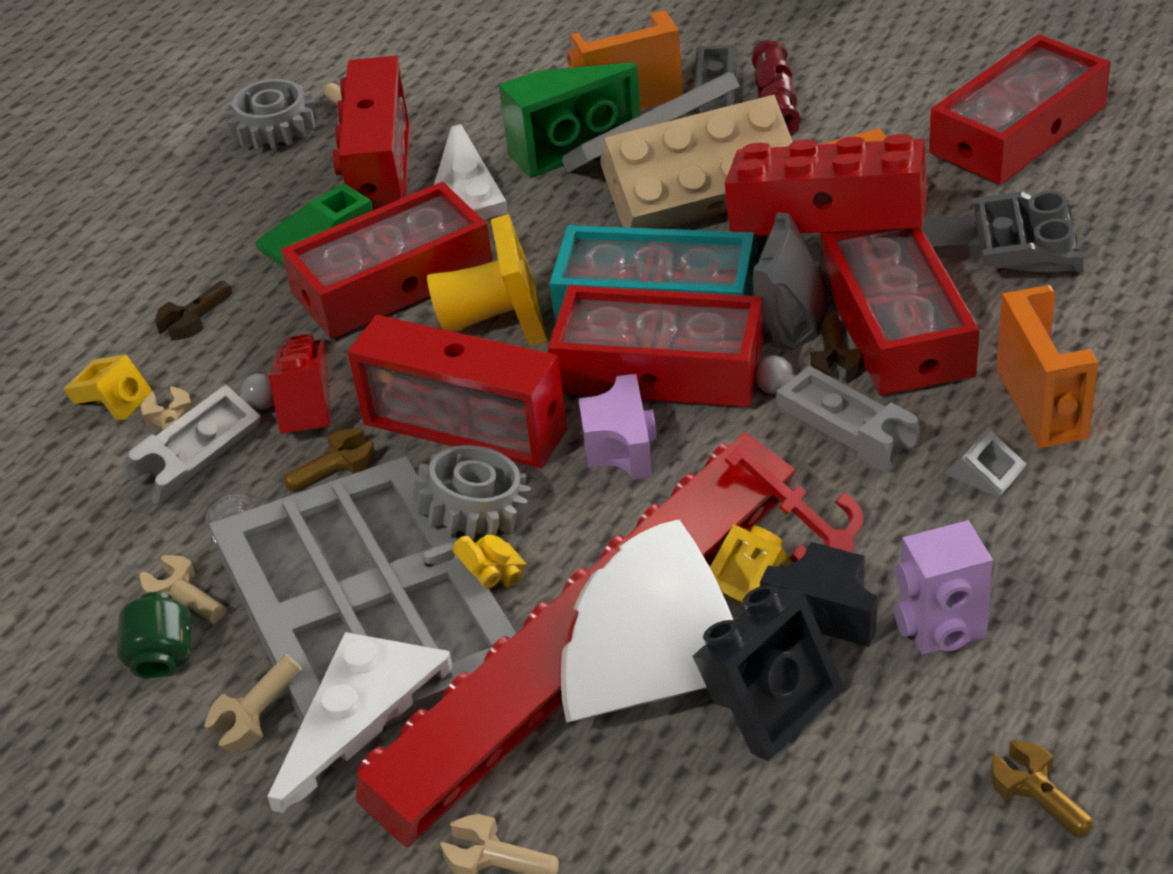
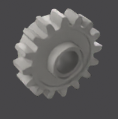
(270, 113)
(471, 491)

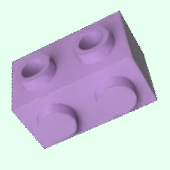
(944, 588)

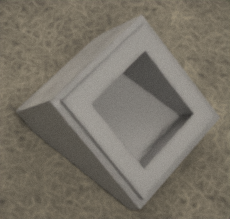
(987, 464)

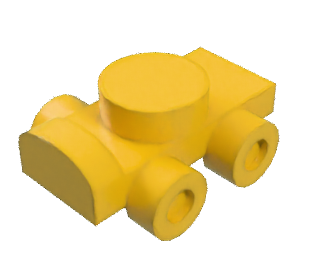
(490, 560)

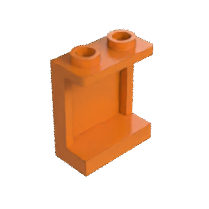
(651, 49)
(1047, 387)

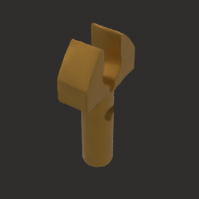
(338, 458)
(1037, 786)

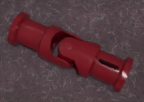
(775, 78)

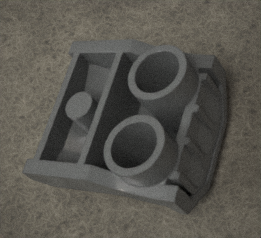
(1028, 232)
(789, 287)

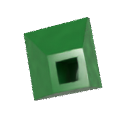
(315, 217)

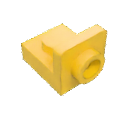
(110, 382)
(744, 560)

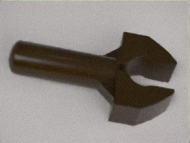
(185, 320)
(834, 352)

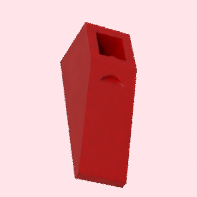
(301, 384)

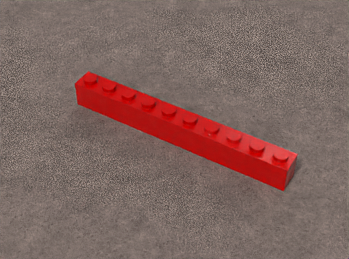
(520, 682)

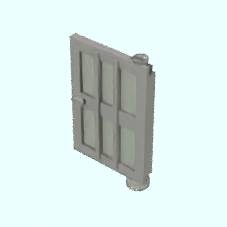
(354, 564)

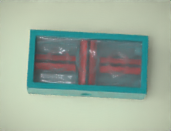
(653, 261)

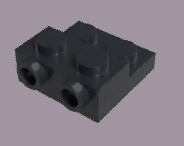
(769, 668)

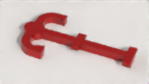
(792, 502)

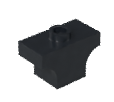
(833, 589)

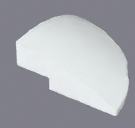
(641, 625)

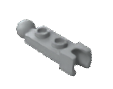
(839, 411)
(199, 436)

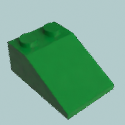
(564, 108)

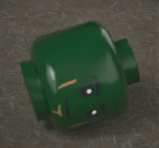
(154, 635)

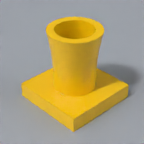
(490, 289)

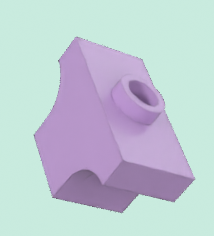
(618, 428)

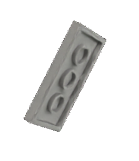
(667, 112)

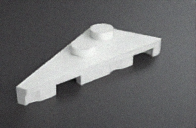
(468, 176)
(360, 692)

